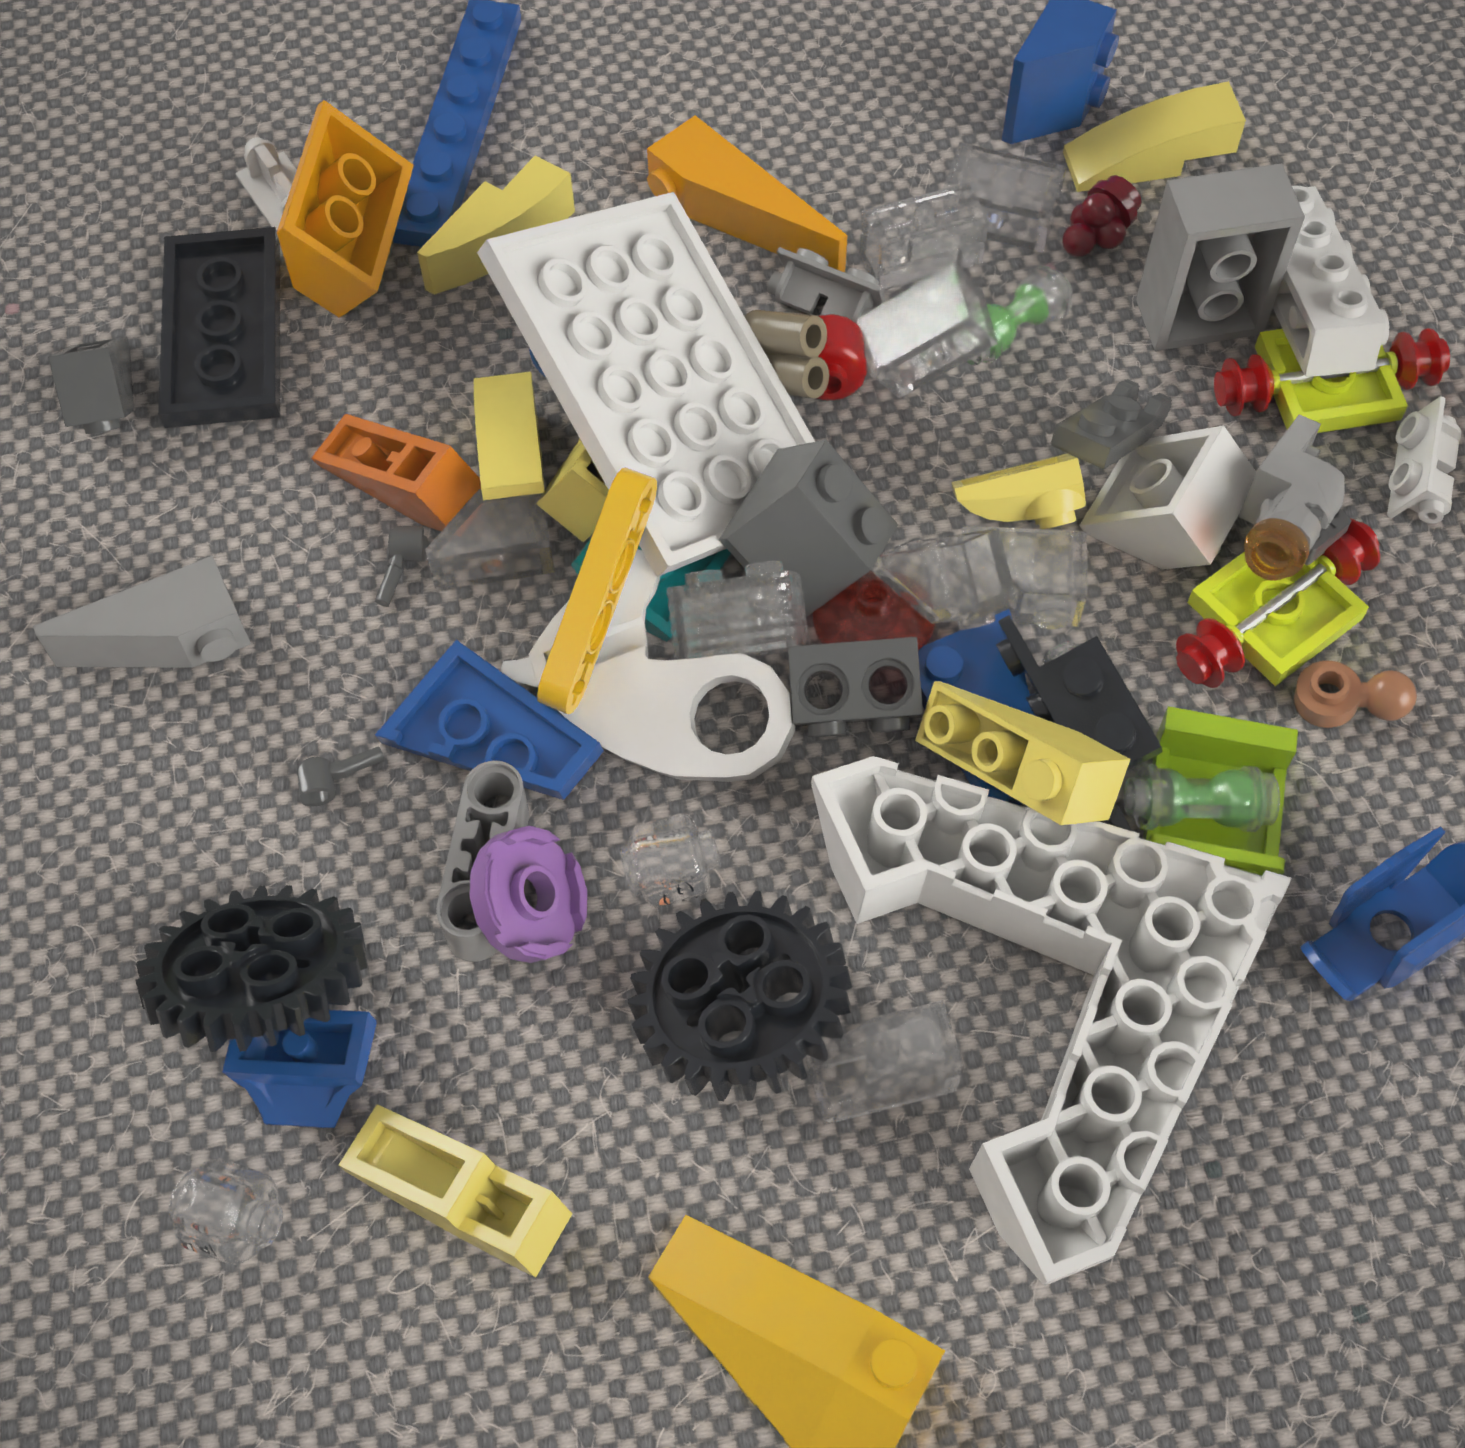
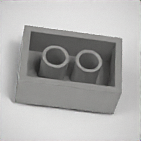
(1218, 256)

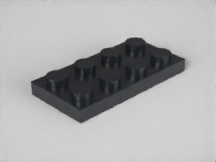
(220, 328)

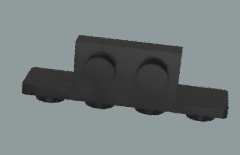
(1085, 695)

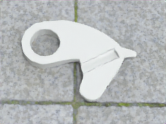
(649, 705)

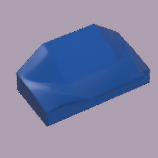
(305, 1076)

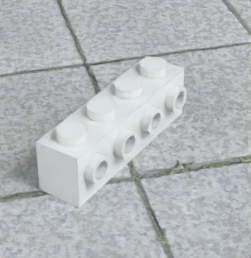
(1326, 299)

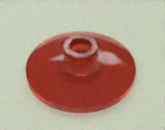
(869, 612)

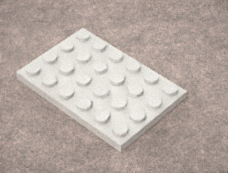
(650, 363)

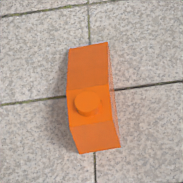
(399, 469)

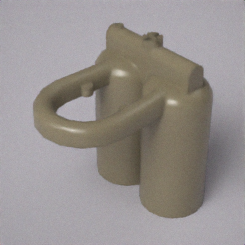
(793, 349)

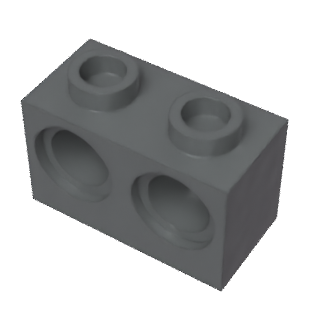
(854, 667)

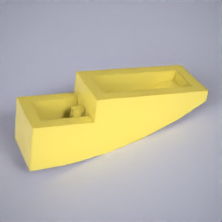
(1158, 137)
(531, 199)
(507, 436)
(457, 1189)

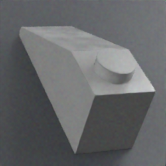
(157, 624)

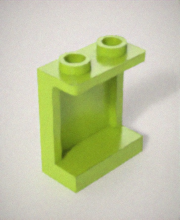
(1209, 744)

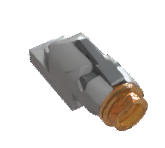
(1293, 505)

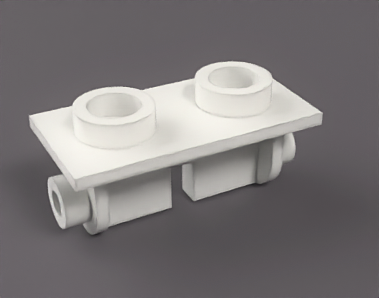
(267, 178)
(1425, 446)

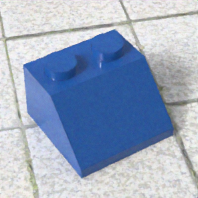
(1060, 69)

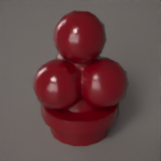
(1102, 217)

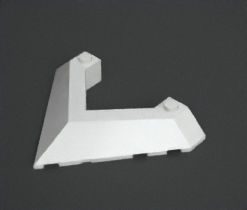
(1150, 921)

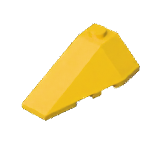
(796, 1347)

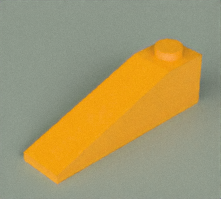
(737, 195)

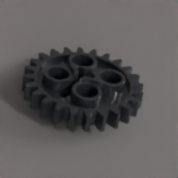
(251, 968)
(740, 995)

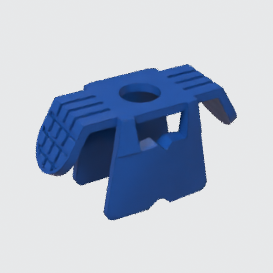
(1427, 902)

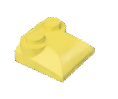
(1036, 490)

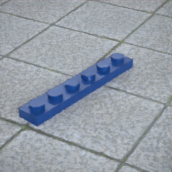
(458, 119)

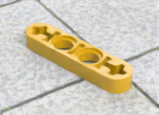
(597, 590)

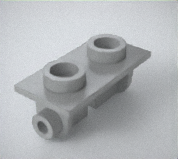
(810, 277)

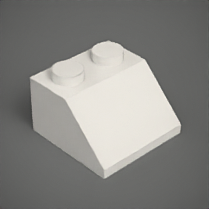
(1173, 498)

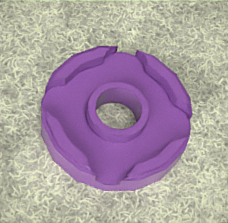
(500, 899)

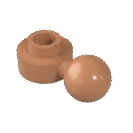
(1386, 695)

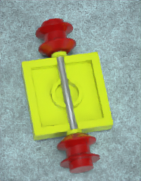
(1333, 399)
(1277, 621)

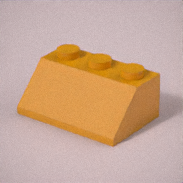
(341, 212)

